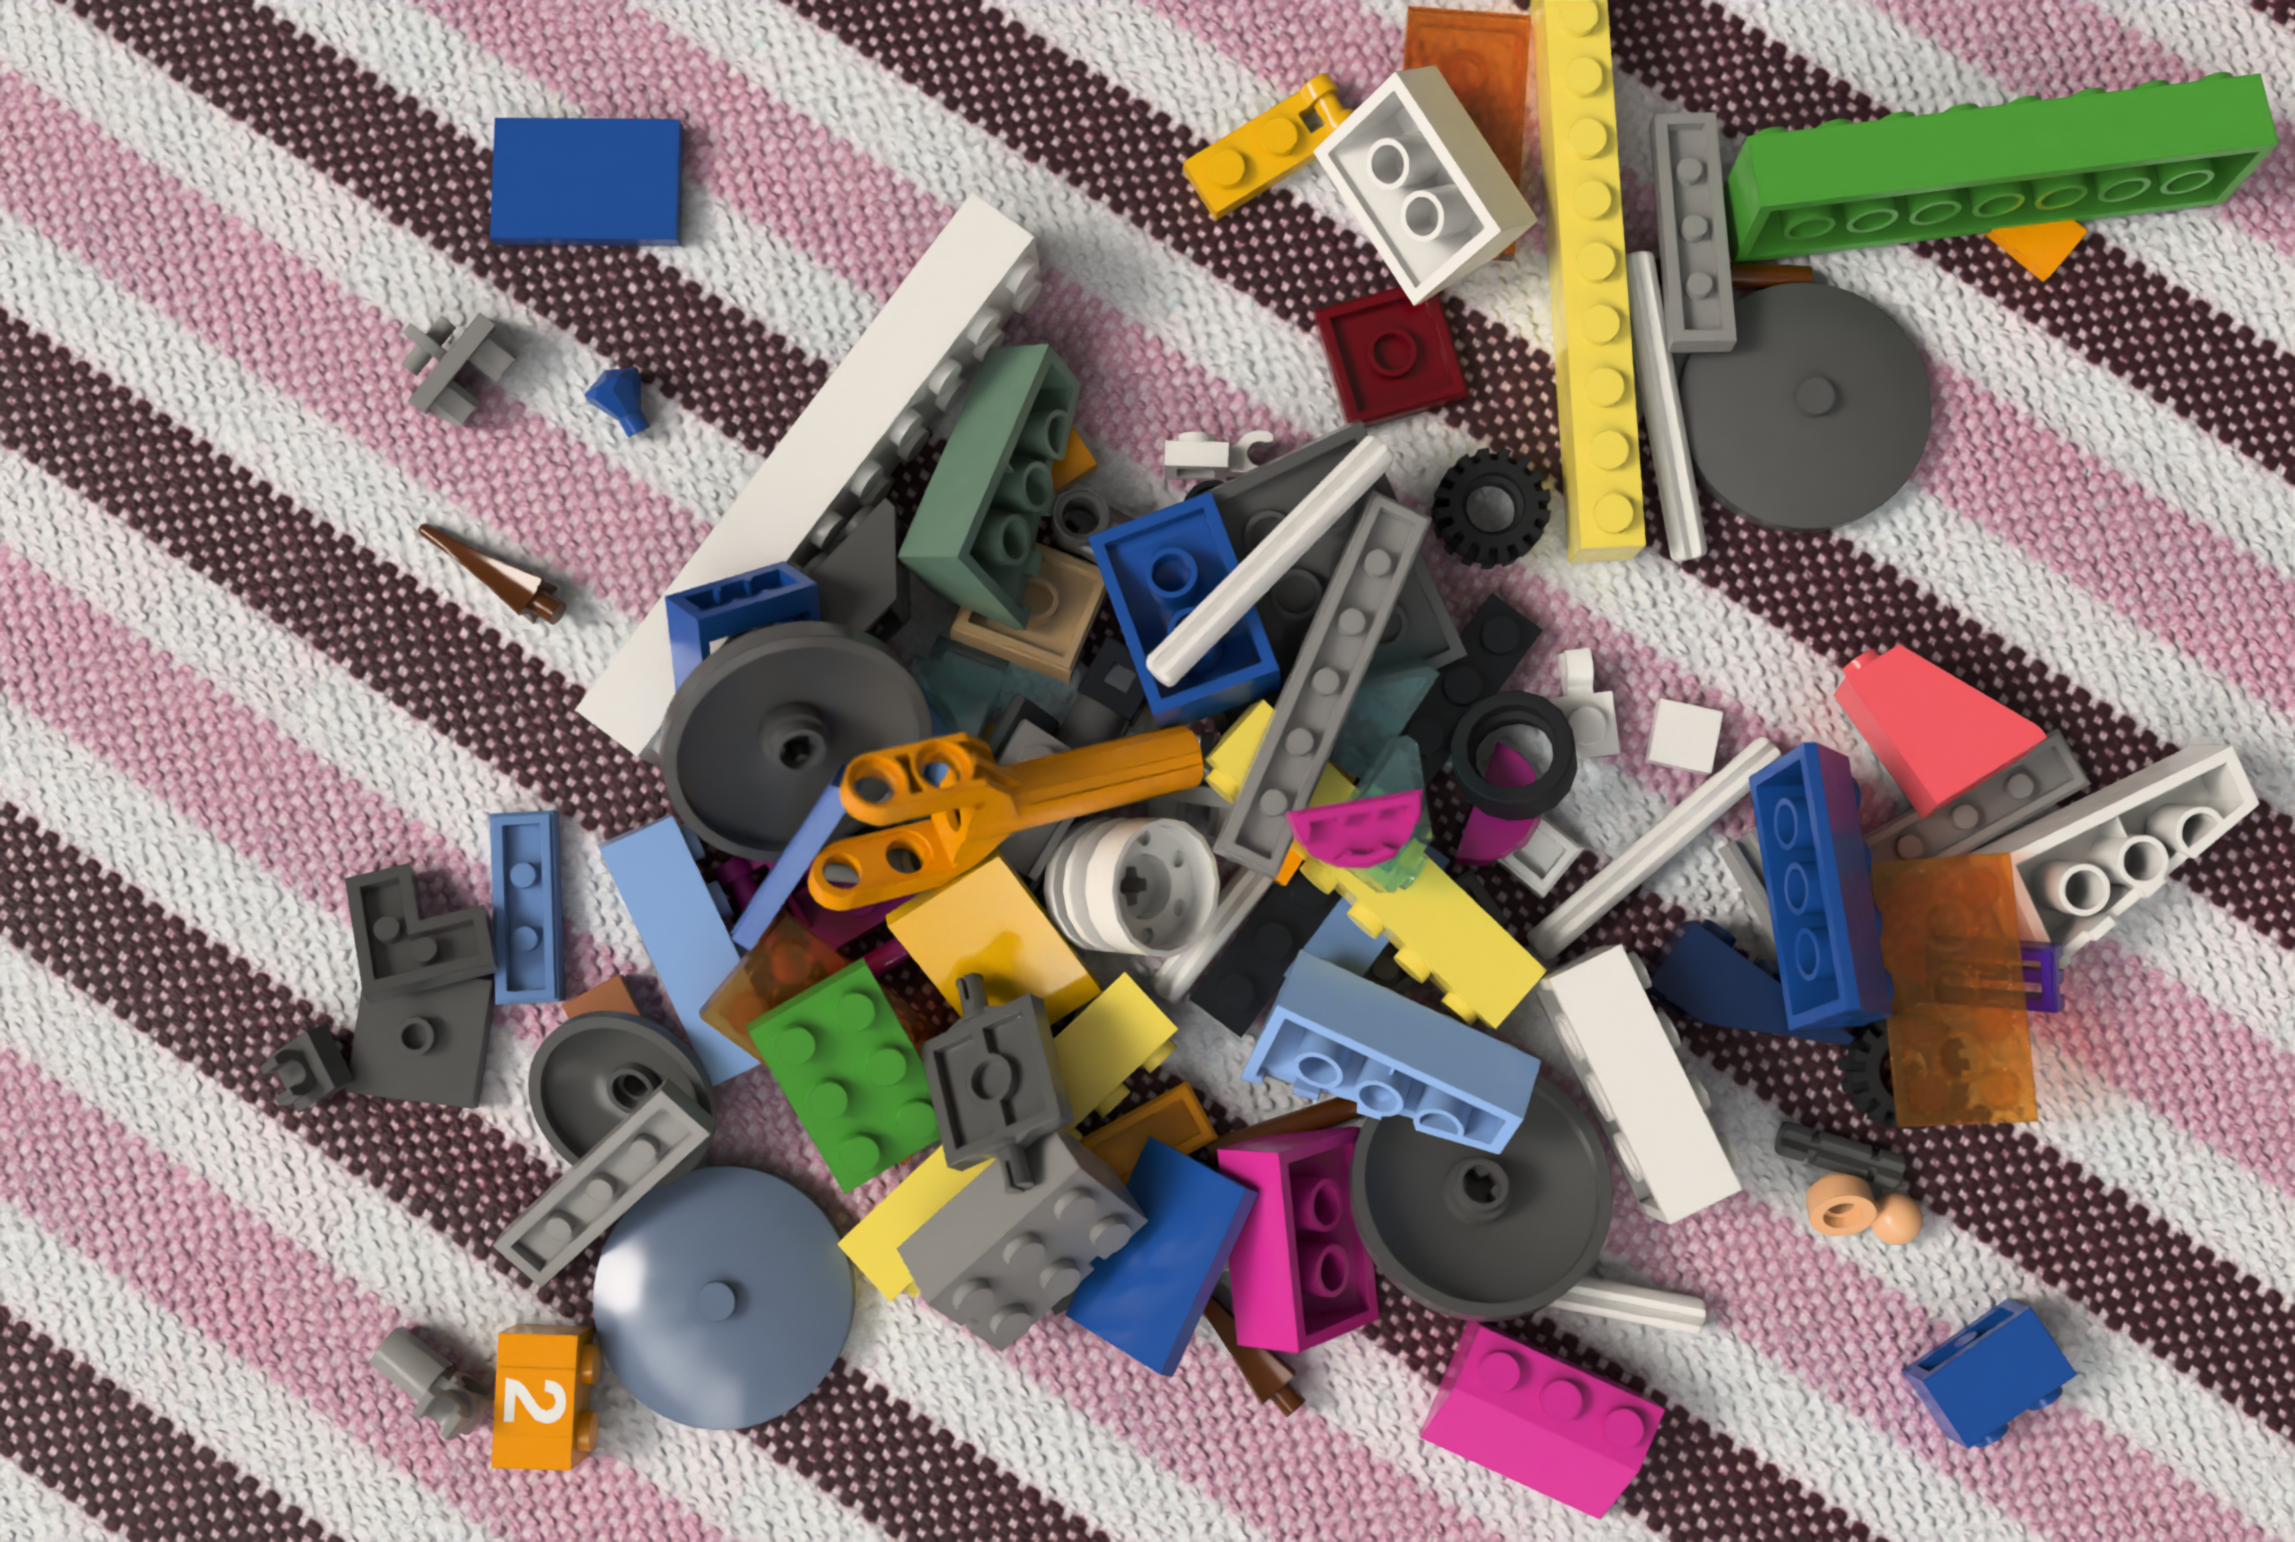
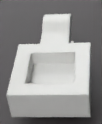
(1203, 459)
(1587, 712)

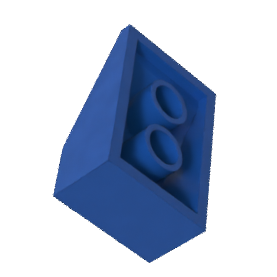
(1155, 578)

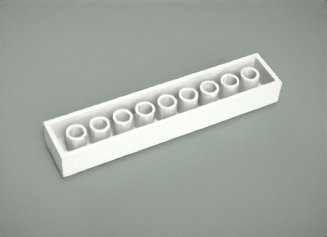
(841, 444)

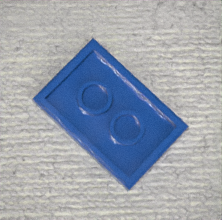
(587, 182)
(1162, 1279)

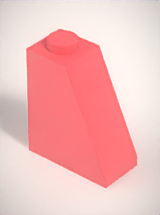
(1931, 726)

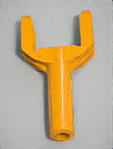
(987, 802)

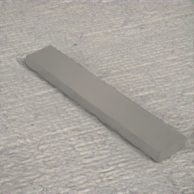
(1322, 684)

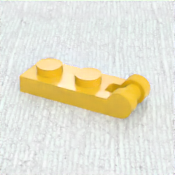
(1265, 148)

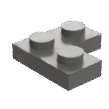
(402, 950)

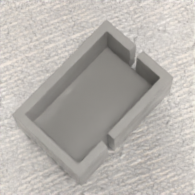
(1013, 1256)

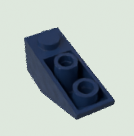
(1717, 986)

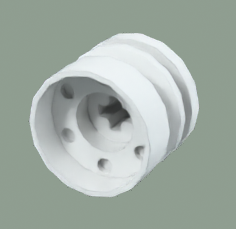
(1132, 886)

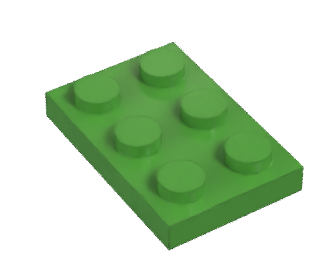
(849, 1074)

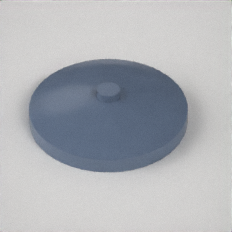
(724, 1297)

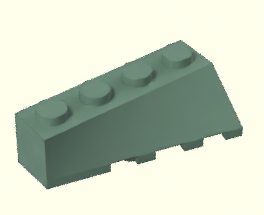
(994, 484)

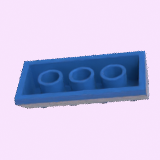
(1820, 890)

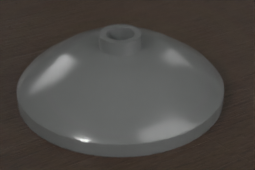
(588, 1080)

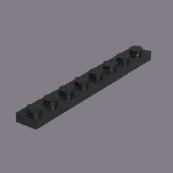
(1292, 913)

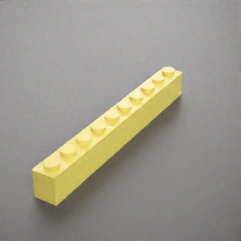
(1588, 280)

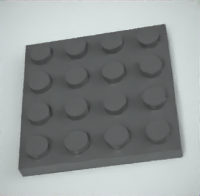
(1261, 500)

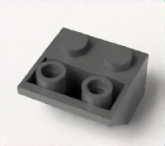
(863, 578)

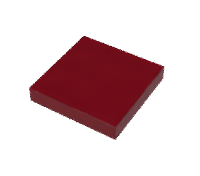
(1390, 356)

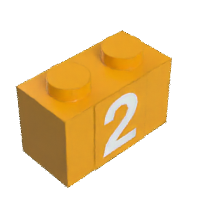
(545, 1397)

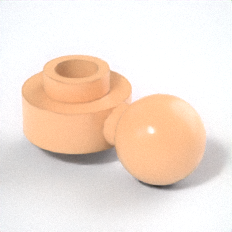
(1845, 1205)

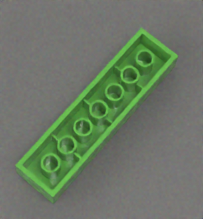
(1995, 167)

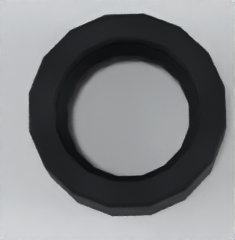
(1505, 710)

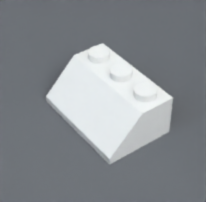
(1424, 183)

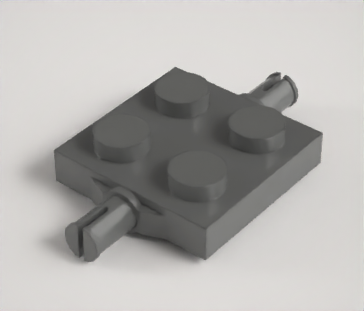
(995, 1082)

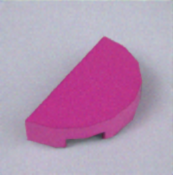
(1359, 830)
(1491, 837)

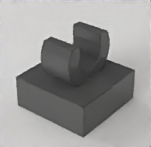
(309, 1069)

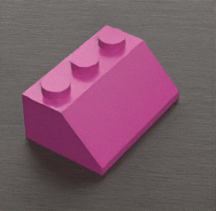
(1299, 1257)
(1541, 1419)

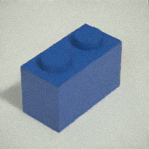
(1990, 1374)

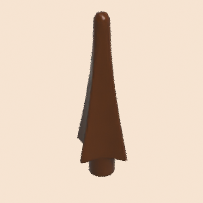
(519, 589)
(1262, 1368)

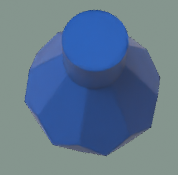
(619, 395)

